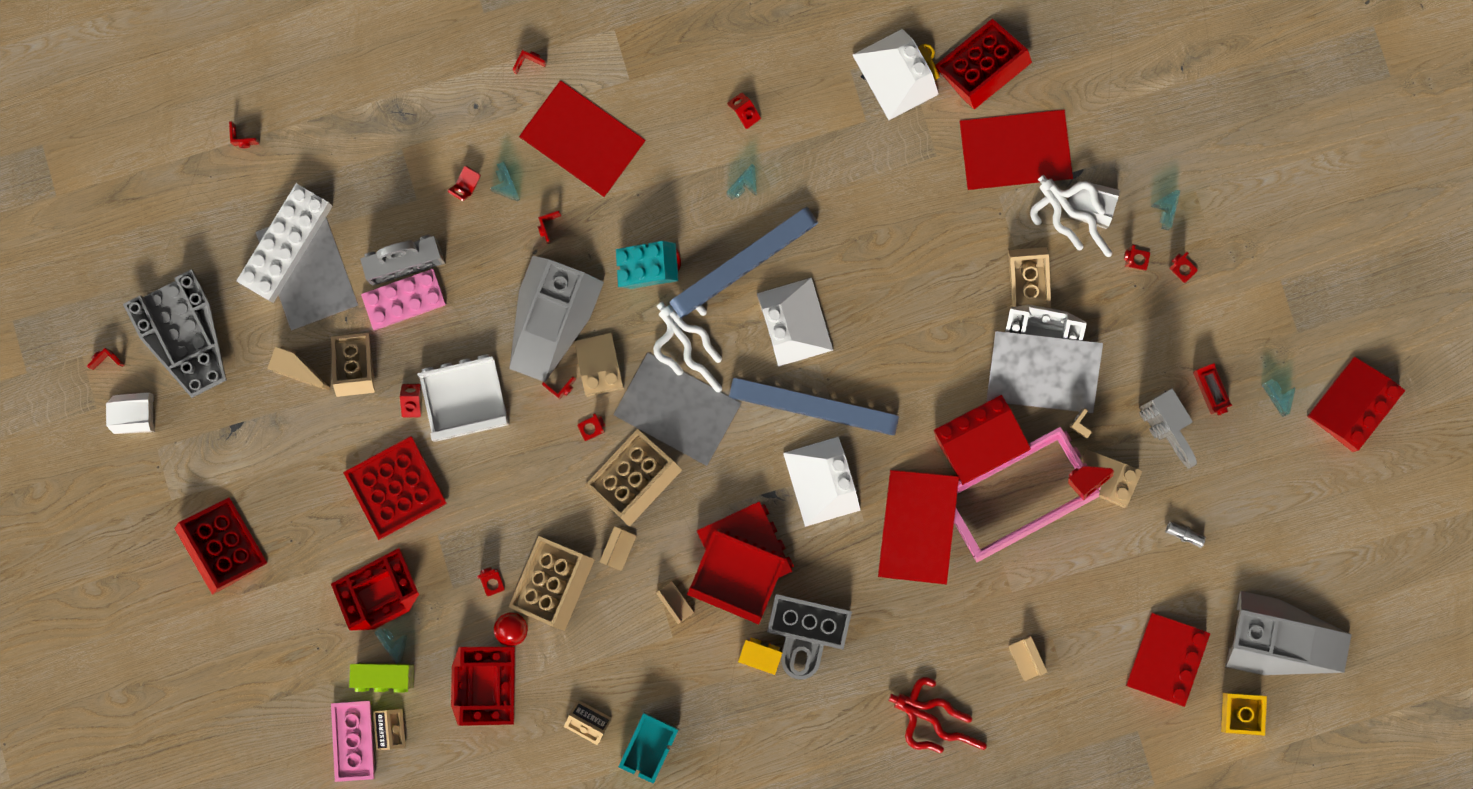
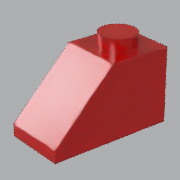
(1088, 479)

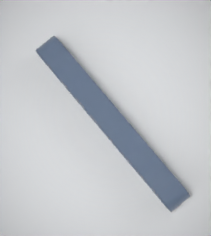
(743, 262)
(814, 406)

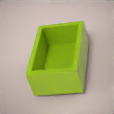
(381, 677)

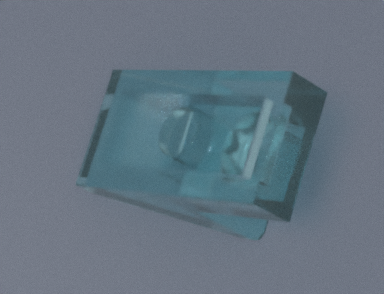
(746, 180)
(506, 188)
(1169, 204)
(1281, 401)
(396, 648)

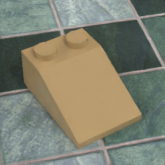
(1030, 277)
(287, 363)
(352, 364)
(598, 365)
(1122, 484)

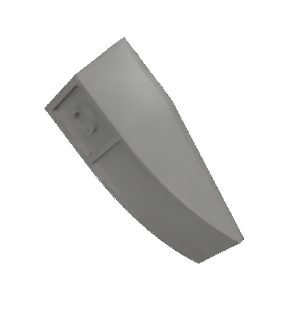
(550, 315)
(180, 332)
(1284, 640)

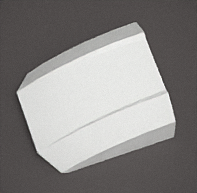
(1107, 197)
(130, 413)

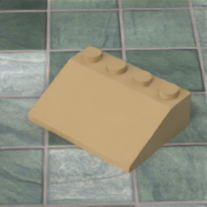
(633, 477)
(551, 583)

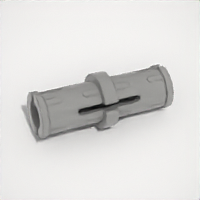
(1185, 534)

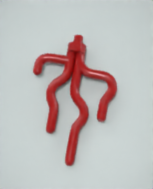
(912, 708)

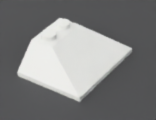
(897, 73)
(795, 322)
(1045, 322)
(822, 481)

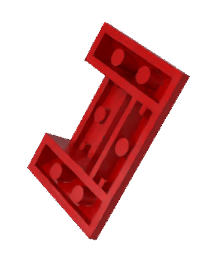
(376, 592)
(483, 686)

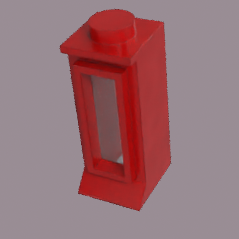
(1212, 389)

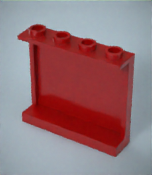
(752, 525)
(736, 576)

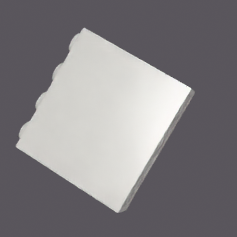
(463, 398)

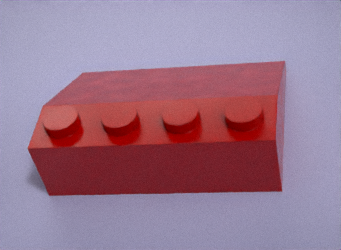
(984, 63)
(1356, 404)
(981, 439)
(220, 545)
(1168, 659)

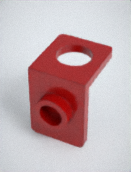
(532, 56)
(745, 110)
(242, 143)
(465, 184)
(542, 230)
(1129, 257)
(1181, 260)
(99, 356)
(564, 391)
(410, 401)
(597, 422)
(488, 574)

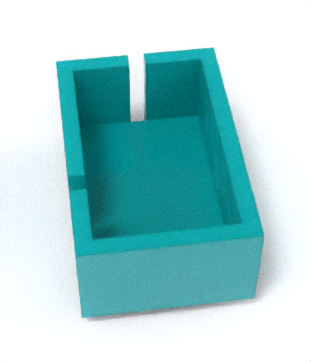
(647, 264)
(648, 747)

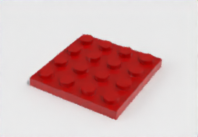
(395, 488)

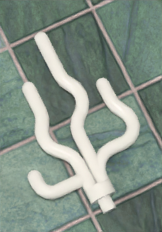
(1055, 195)
(673, 323)

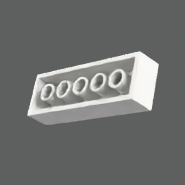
(284, 243)

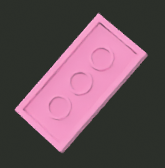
(403, 299)
(352, 741)

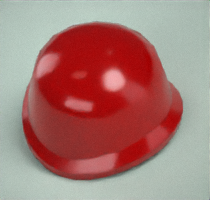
(510, 629)

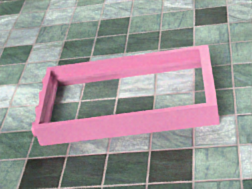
(1072, 454)

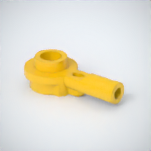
(928, 54)

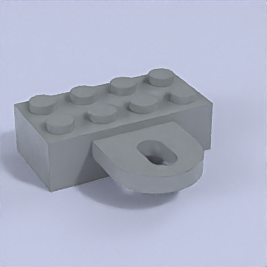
(402, 259)
(1167, 418)
(807, 628)

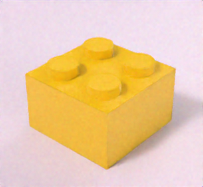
(760, 656)
(1243, 714)

